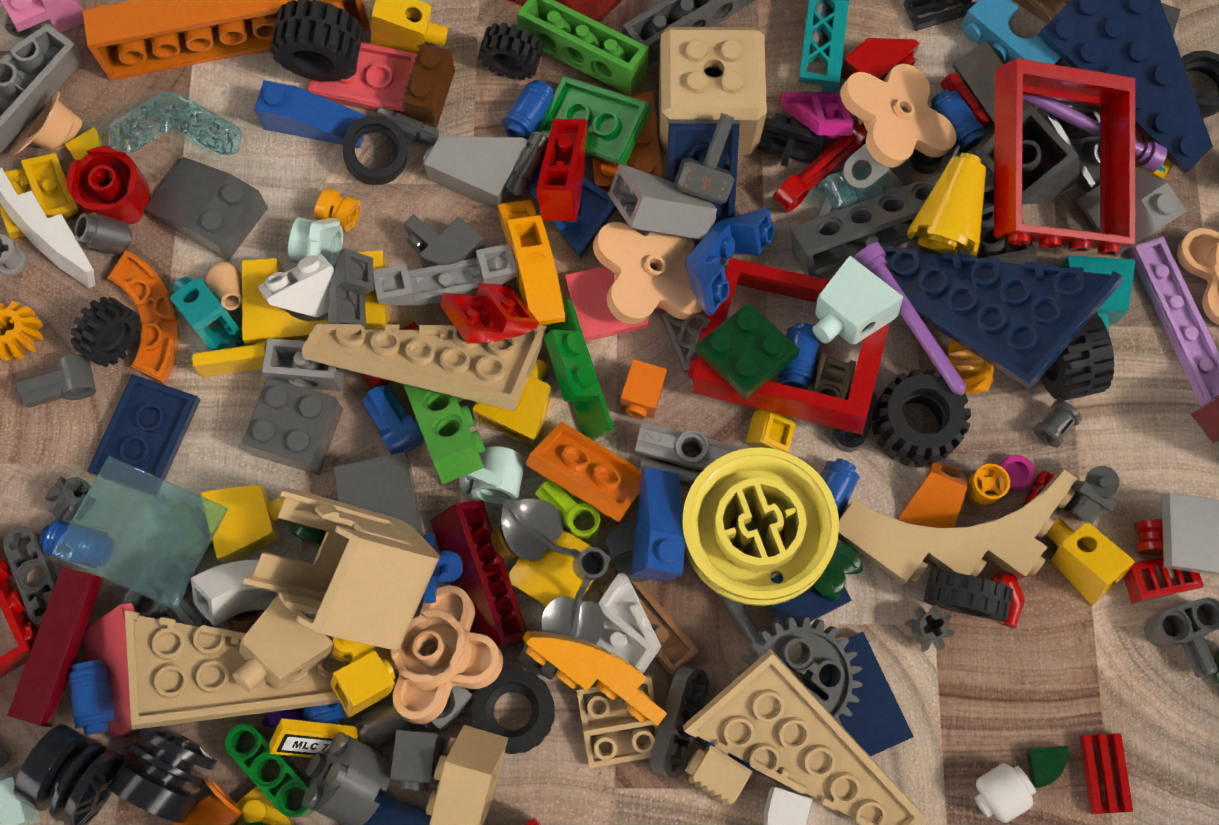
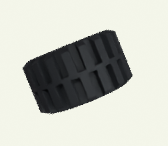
(316, 40)
(1084, 365)
(935, 395)

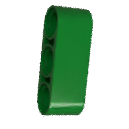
(254, 764)

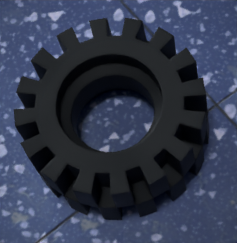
(510, 51)
(105, 331)

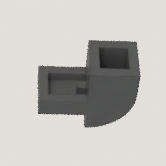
(451, 246)

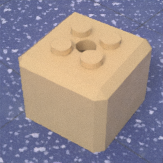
(693, 95)

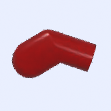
(1017, 598)

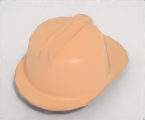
(50, 128)

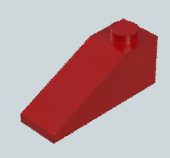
(562, 170)

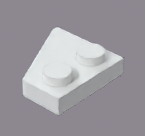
(626, 625)

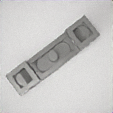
(426, 285)

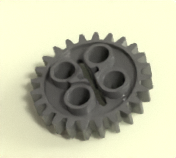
(817, 650)

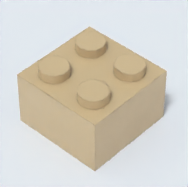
(467, 778)

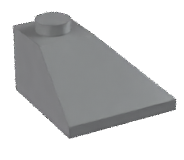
(1154, 205)

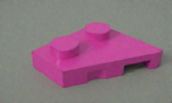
(819, 112)

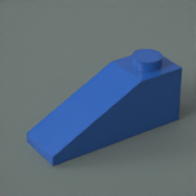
(303, 113)
(659, 530)

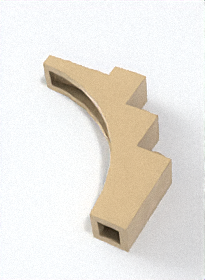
(1007, 542)

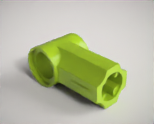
(570, 508)

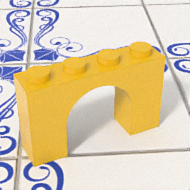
(268, 321)

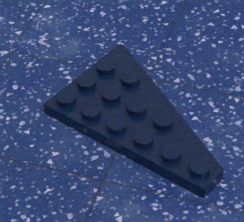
(1136, 43)
(1001, 310)

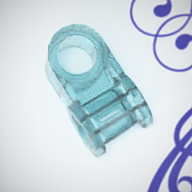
(842, 194)

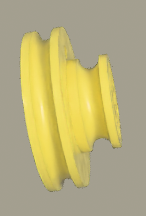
(783, 499)

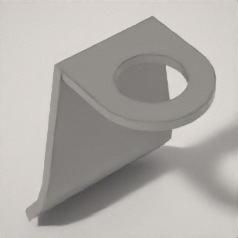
(901, 174)

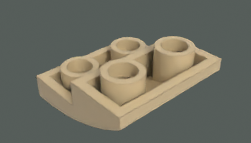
(611, 731)

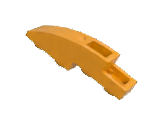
(534, 260)
(585, 663)

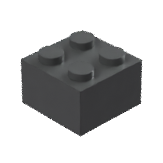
(292, 426)

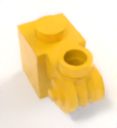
(364, 679)

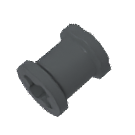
(1057, 423)

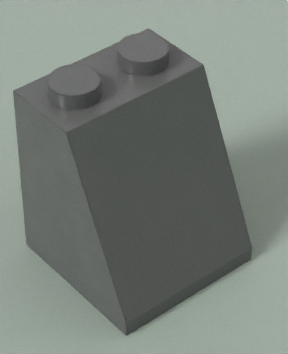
(1047, 160)

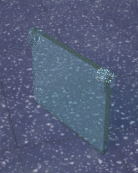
(140, 532)

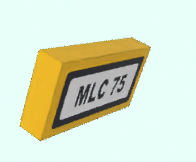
(306, 737)

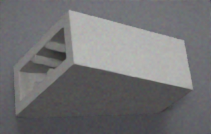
(474, 165)
(659, 205)

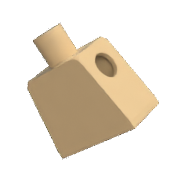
(279, 649)

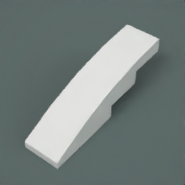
(49, 235)

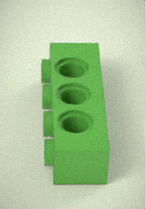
(586, 44)
(447, 432)

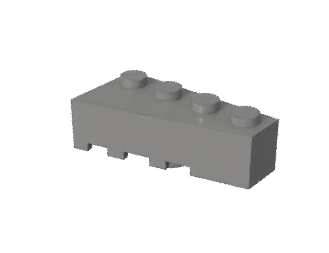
(32, 76)

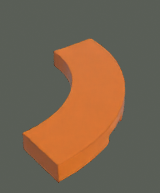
(157, 313)

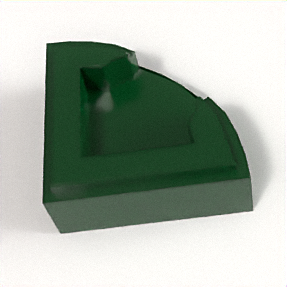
(1046, 764)

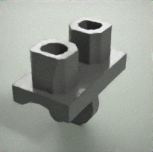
(1092, 494)

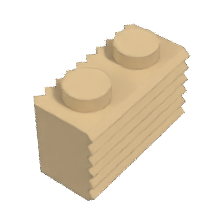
(717, 774)

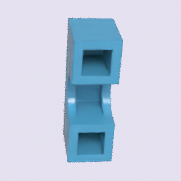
(990, 23)

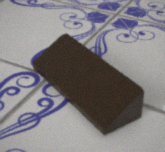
(978, 74)

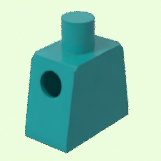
(1118, 303)
(201, 309)

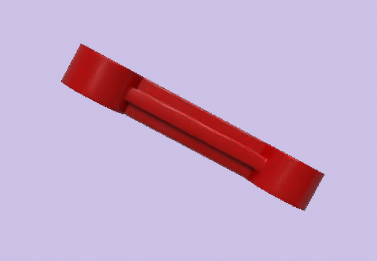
(797, 187)

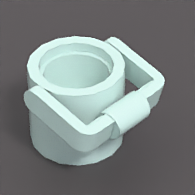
(315, 238)
(497, 480)

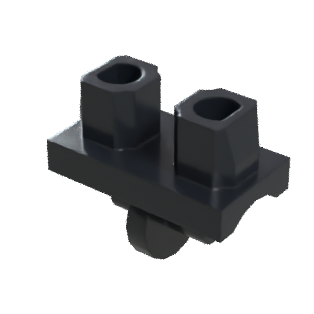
(790, 140)

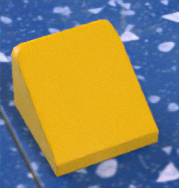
(770, 431)

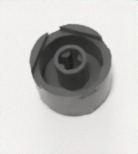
(347, 780)

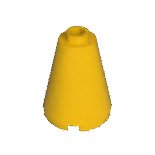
(953, 209)

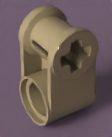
(833, 376)

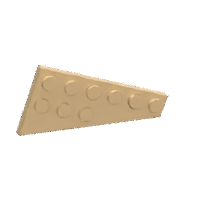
(188, 671)

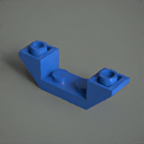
(705, 264)

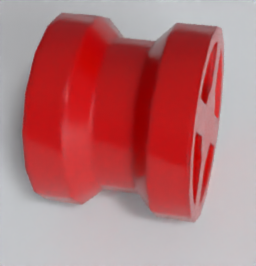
(1150, 537)

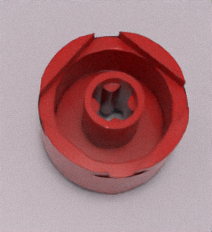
(108, 185)

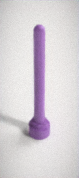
(1148, 155)
(873, 259)

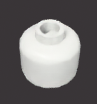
(1004, 792)

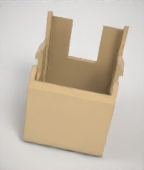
(362, 578)

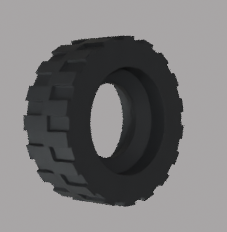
(968, 595)
(541, 702)

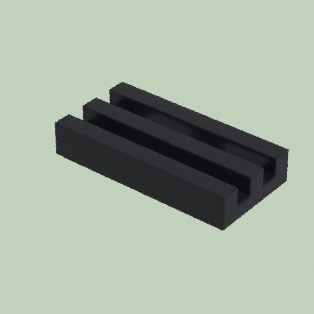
(918, 7)

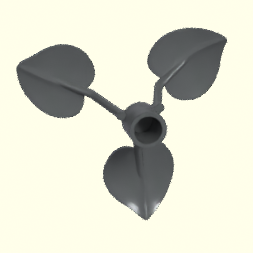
(531, 528)

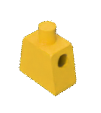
(405, 25)
(529, 417)
(248, 523)
(1088, 559)

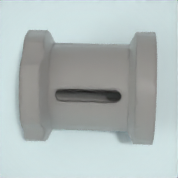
(11, 257)

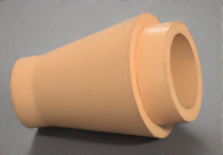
(226, 284)

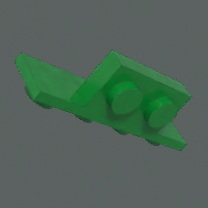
(577, 374)

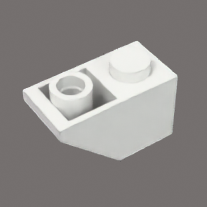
(302, 288)

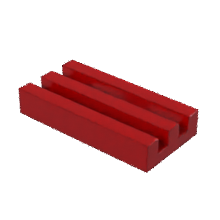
(1120, 772)

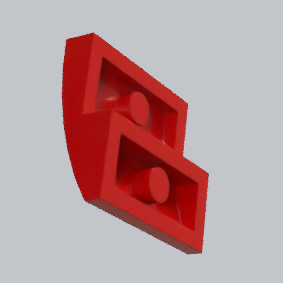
(489, 315)

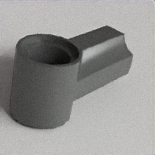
(69, 380)

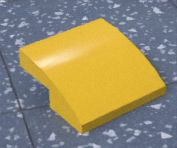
(47, 182)
(550, 575)

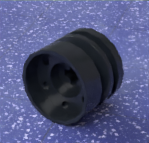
(163, 773)
(67, 776)

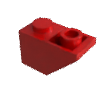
(879, 56)

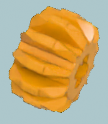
(18, 331)
(972, 369)

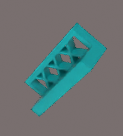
(834, 47)

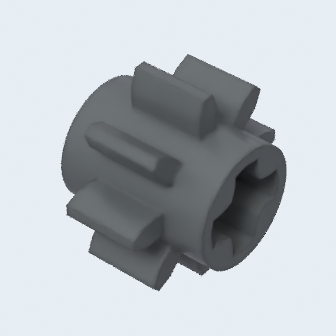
(67, 497)
(926, 618)

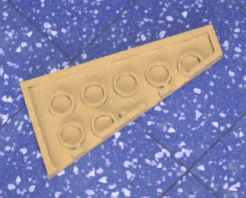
(431, 359)
(793, 738)

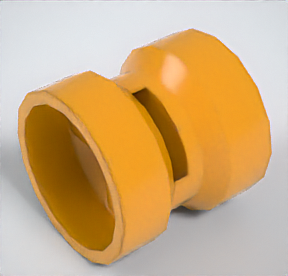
(333, 205)
(992, 479)

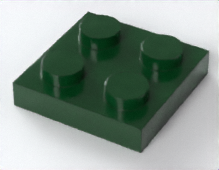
(747, 350)

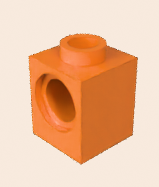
(643, 389)

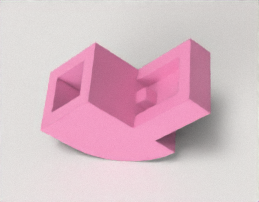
(60, 13)

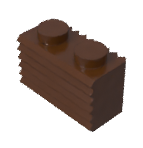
(428, 84)

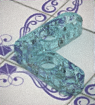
(178, 112)

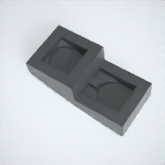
(350, 283)

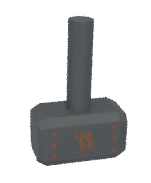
(705, 178)

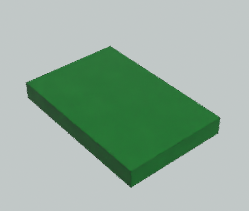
(611, 117)

